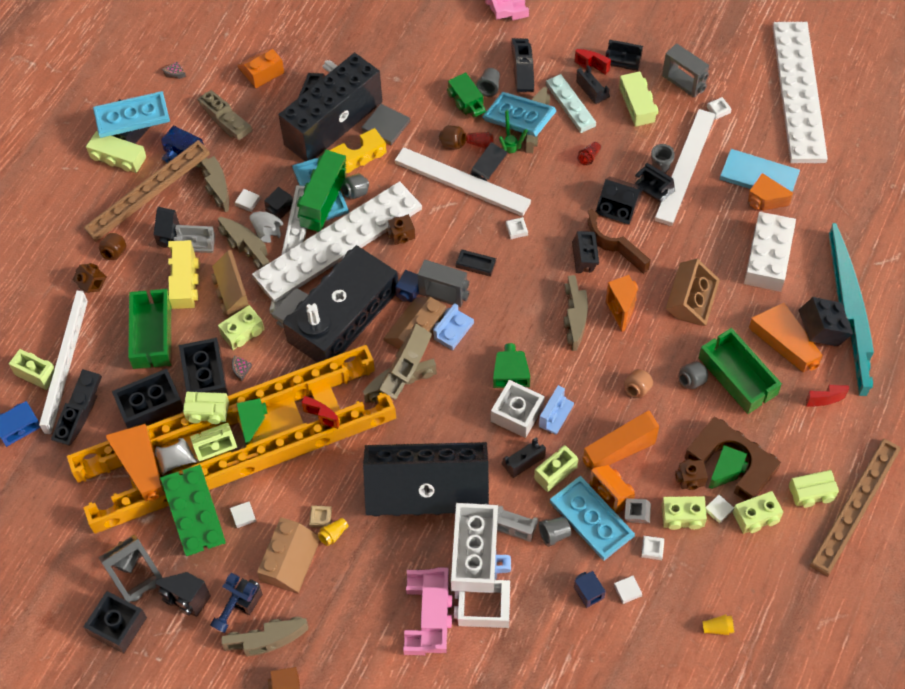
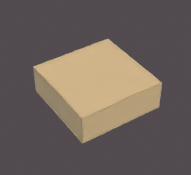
(320, 516)

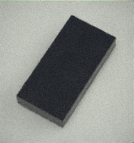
(476, 262)

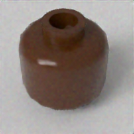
(452, 137)
(112, 246)

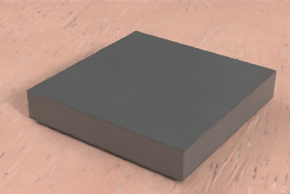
(387, 123)

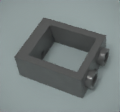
(679, 56)
(443, 283)
(118, 553)

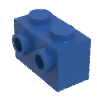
(17, 423)

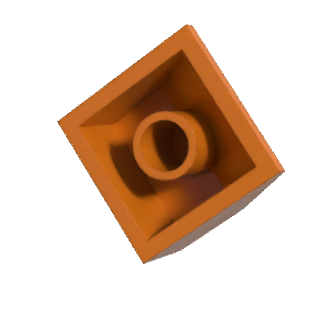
(262, 67)
(769, 194)
(621, 299)
(611, 487)

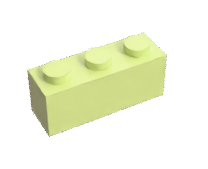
(638, 98)
(116, 152)

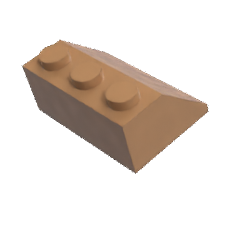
(229, 285)
(693, 292)
(422, 311)
(288, 555)

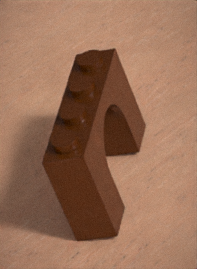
(760, 463)

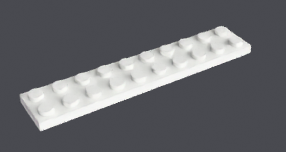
(799, 93)
(333, 242)

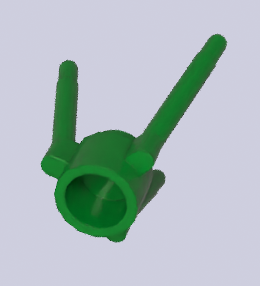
(510, 143)

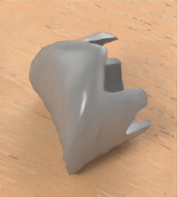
(266, 225)
(174, 456)

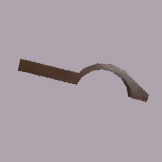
(619, 244)

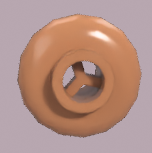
(638, 383)

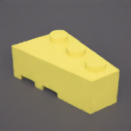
(183, 275)

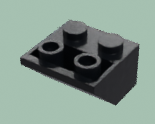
(619, 200)
(185, 592)

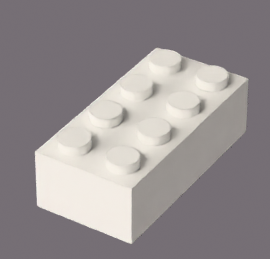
(770, 251)
(474, 548)

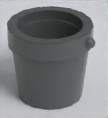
(489, 82)
(662, 157)
(554, 530)
(128, 563)

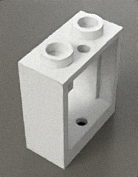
(500, 586)

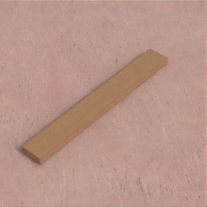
(146, 190)
(855, 507)

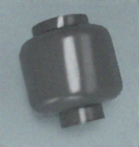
(355, 186)
(693, 375)

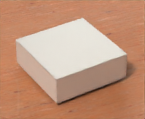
(719, 107)
(247, 200)
(516, 228)
(719, 509)
(243, 514)
(652, 548)
(628, 589)

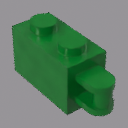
(466, 95)

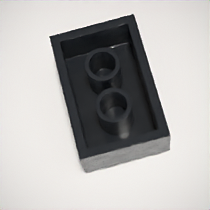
(203, 367)
(148, 400)

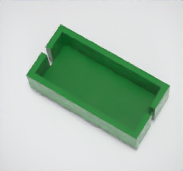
(321, 190)
(149, 329)
(739, 370)
(193, 510)

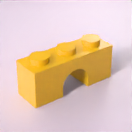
(372, 147)

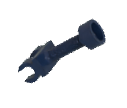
(221, 622)

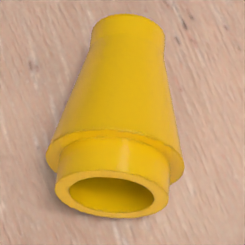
(331, 532)
(720, 625)

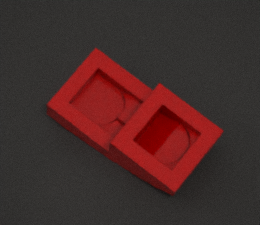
(593, 59)
(832, 395)
(324, 413)

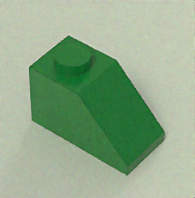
(251, 417)
(728, 467)

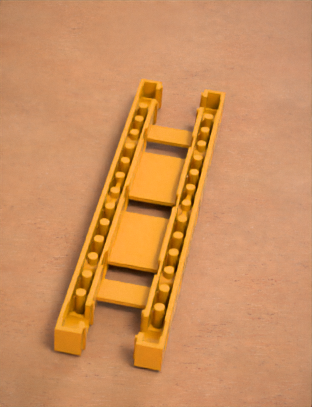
(276, 441)

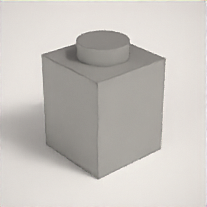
(638, 511)

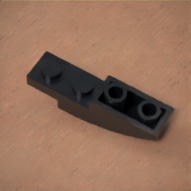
(523, 64)
(78, 409)

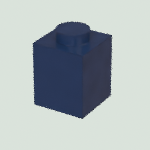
(407, 286)
(589, 588)

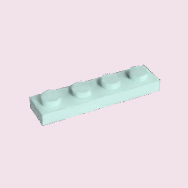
(571, 103)

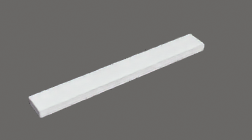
(686, 166)
(463, 181)
(294, 235)
(63, 363)

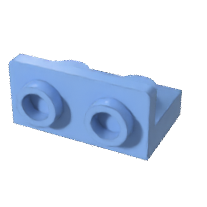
(452, 327)
(555, 411)

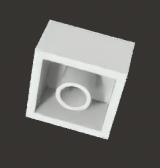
(517, 408)

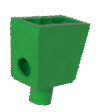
(511, 366)

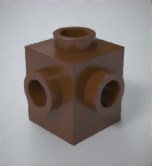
(401, 229)
(89, 278)
(691, 474)

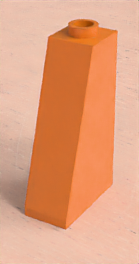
(787, 337)
(622, 442)
(138, 458)

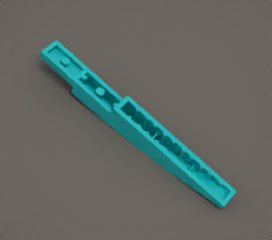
(851, 298)

